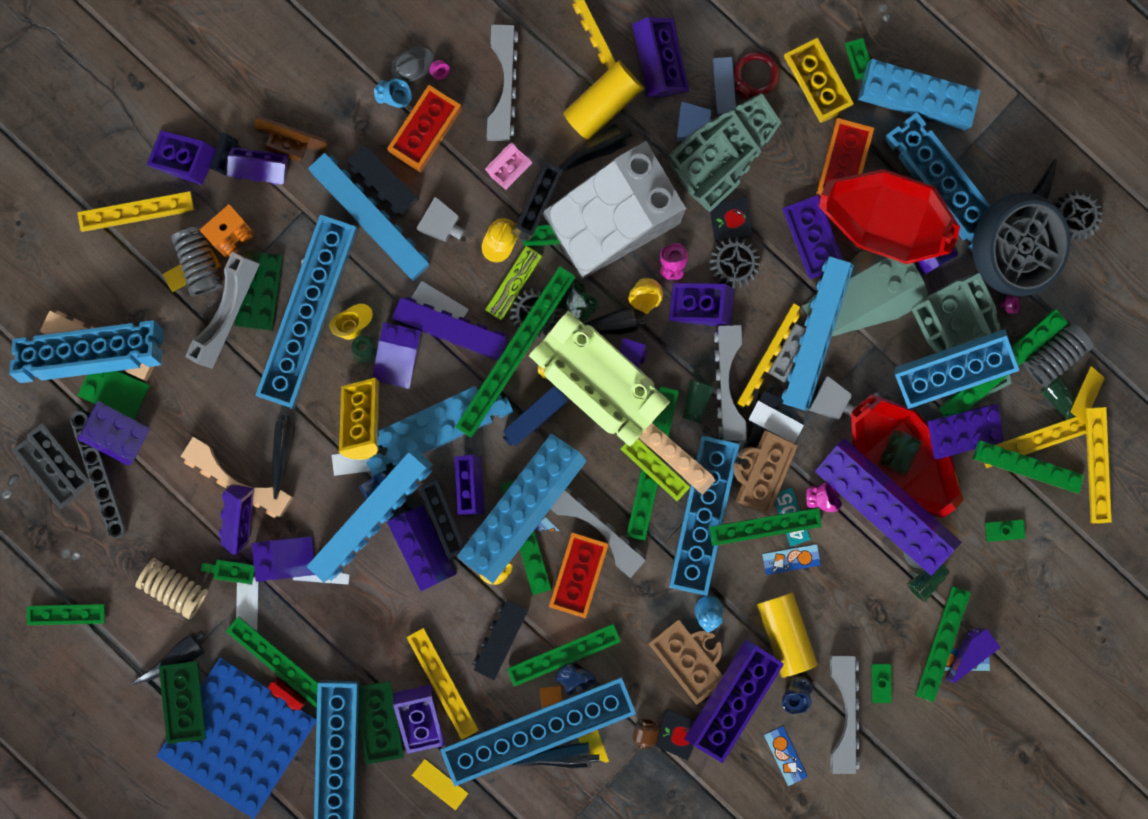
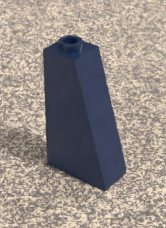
(535, 416)

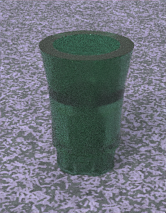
(366, 355)
(1059, 397)
(697, 400)
(925, 584)

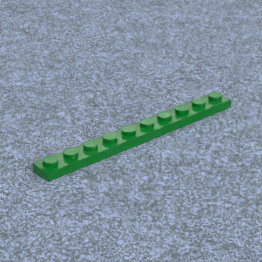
(515, 352)

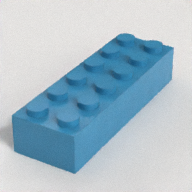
(920, 93)
(956, 369)

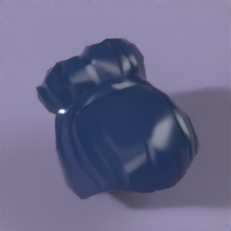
(575, 679)
(797, 696)

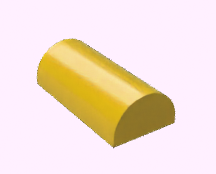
(818, 80)
(603, 100)
(359, 419)
(787, 634)

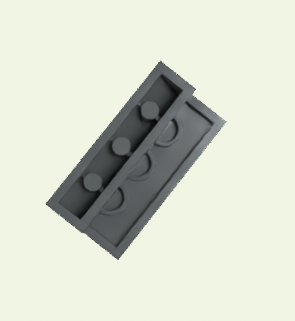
(51, 467)

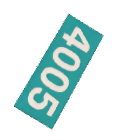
(787, 503)

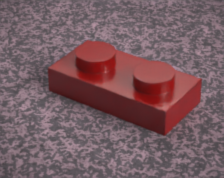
(281, 690)

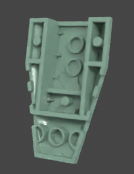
(722, 150)
(876, 292)
(958, 315)

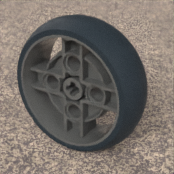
(1047, 236)

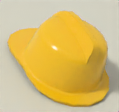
(499, 240)
(351, 321)

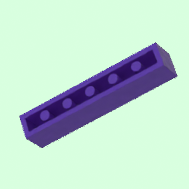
(450, 329)

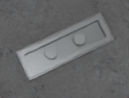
(784, 361)

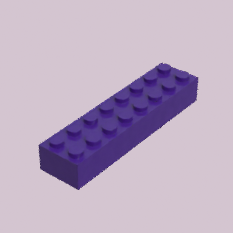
(888, 506)

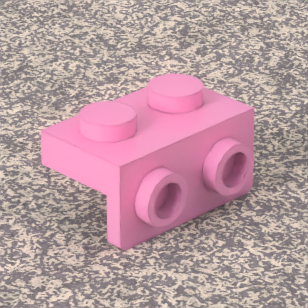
(508, 166)

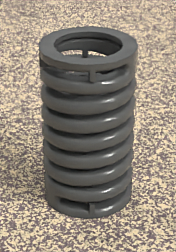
(200, 260)
(1060, 357)

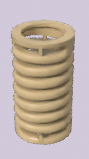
(160, 592)

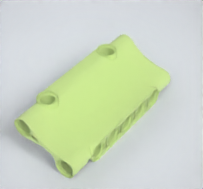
(599, 379)

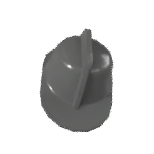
(412, 64)

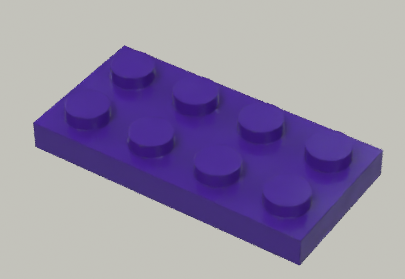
(811, 235)
(962, 430)

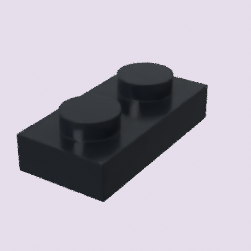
(220, 158)

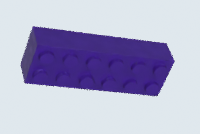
(734, 701)

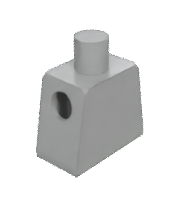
(440, 222)
(832, 400)

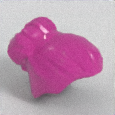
(673, 261)
(823, 497)

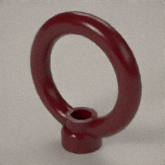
(745, 89)

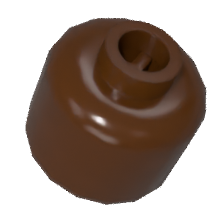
(646, 733)

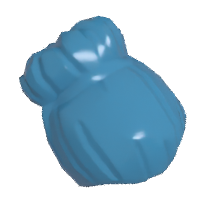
(394, 93)
(709, 612)

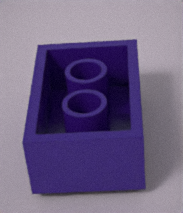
(113, 433)

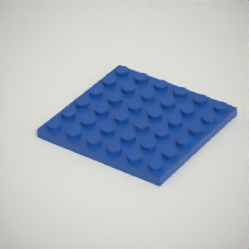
(247, 739)

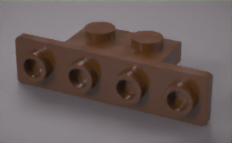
(288, 140)

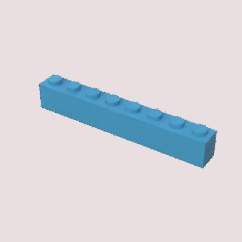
(373, 221)
(818, 333)

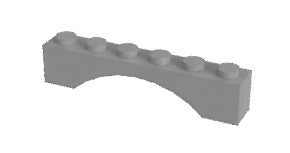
(499, 122)
(208, 344)
(732, 423)
(625, 557)
(843, 756)

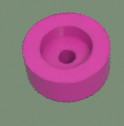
(439, 69)
(1011, 304)

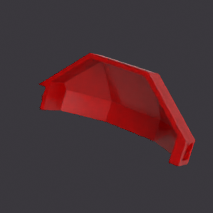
(891, 215)
(929, 480)

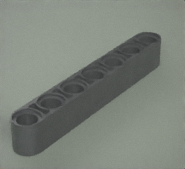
(98, 485)

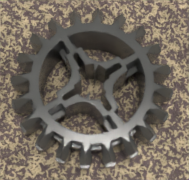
(1074, 208)
(726, 262)
(520, 306)

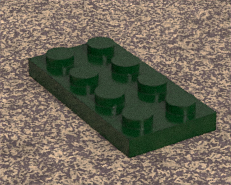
(261, 298)
(182, 702)
(379, 723)

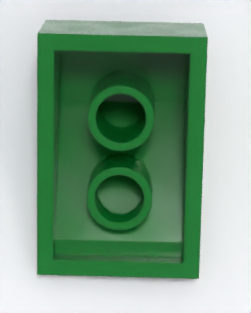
(115, 391)

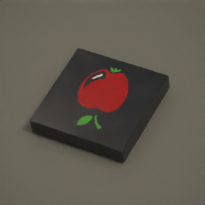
(731, 220)
(672, 735)

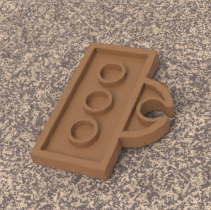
(763, 472)
(689, 659)

